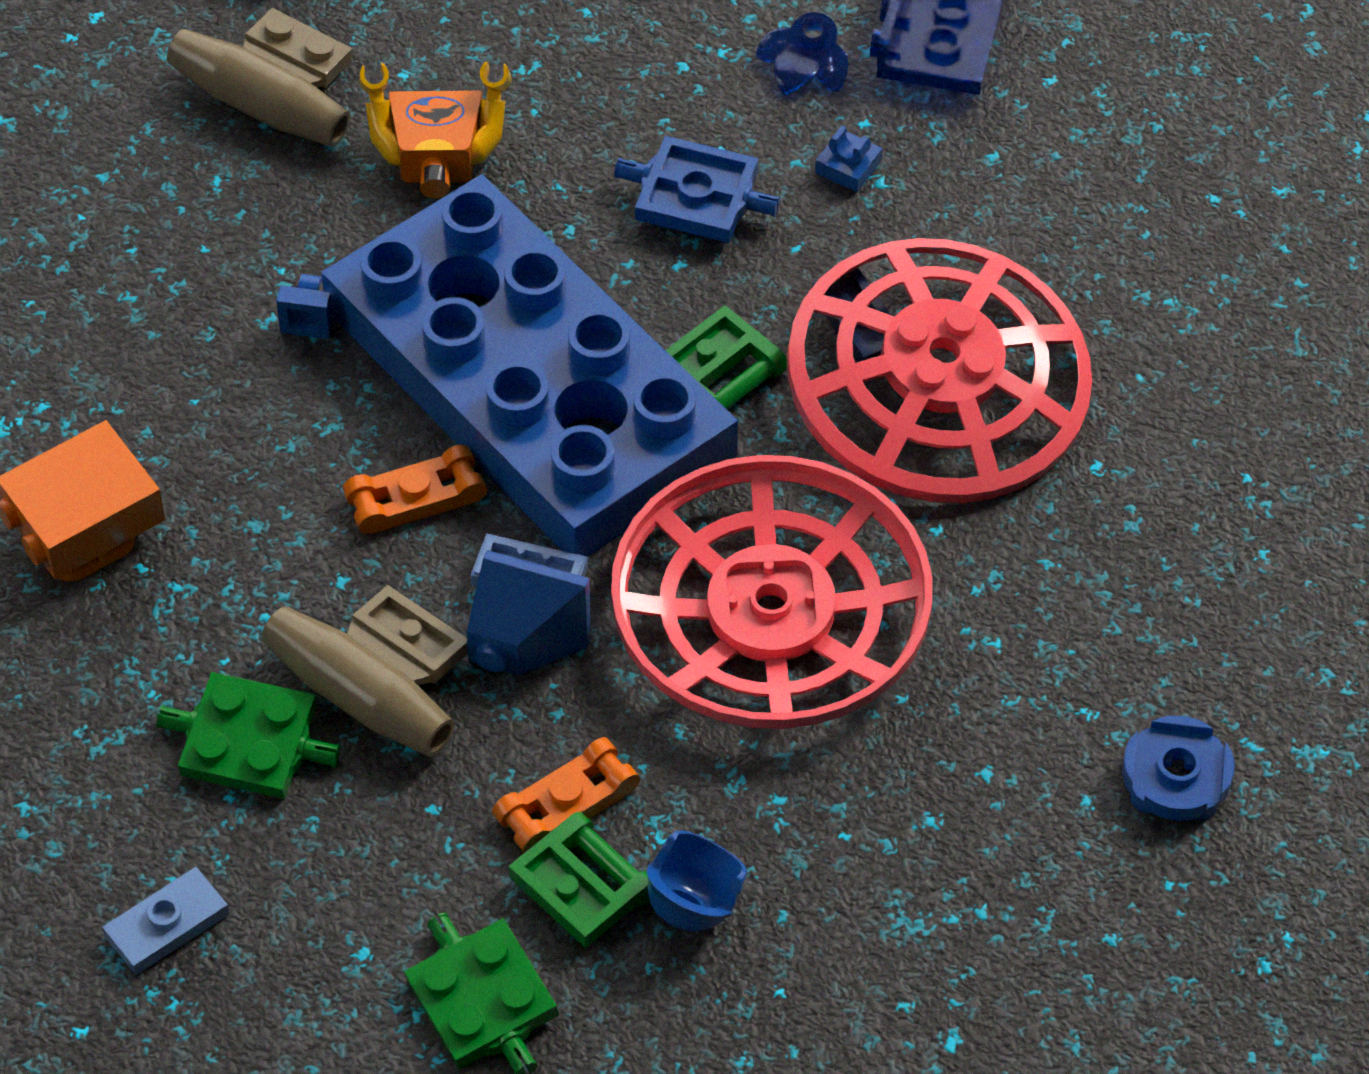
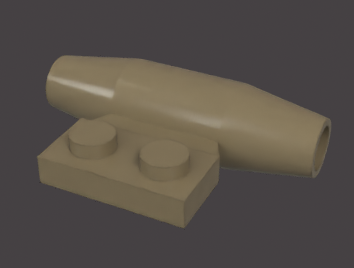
(271, 75)
(376, 665)

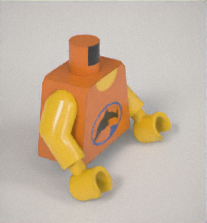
(436, 133)

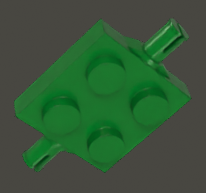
(248, 735)
(481, 994)

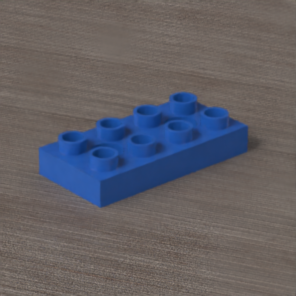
(528, 365)

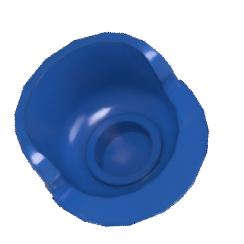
(694, 882)

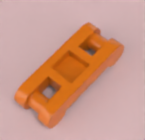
(415, 491)
(566, 793)

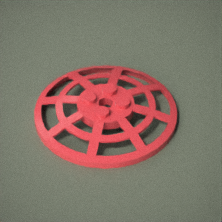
(934, 384)
(775, 571)

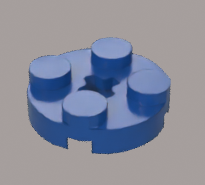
(1174, 796)

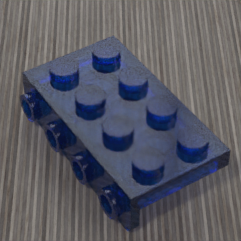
(936, 42)

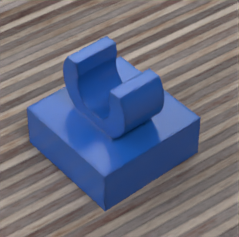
(848, 159)
(305, 309)

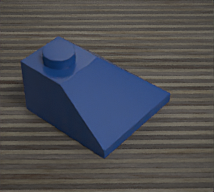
(526, 615)

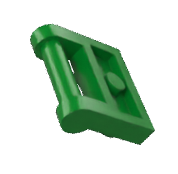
(719, 346)
(570, 888)

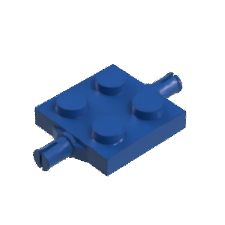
(696, 188)

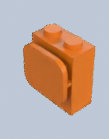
(80, 503)

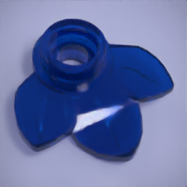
(803, 58)

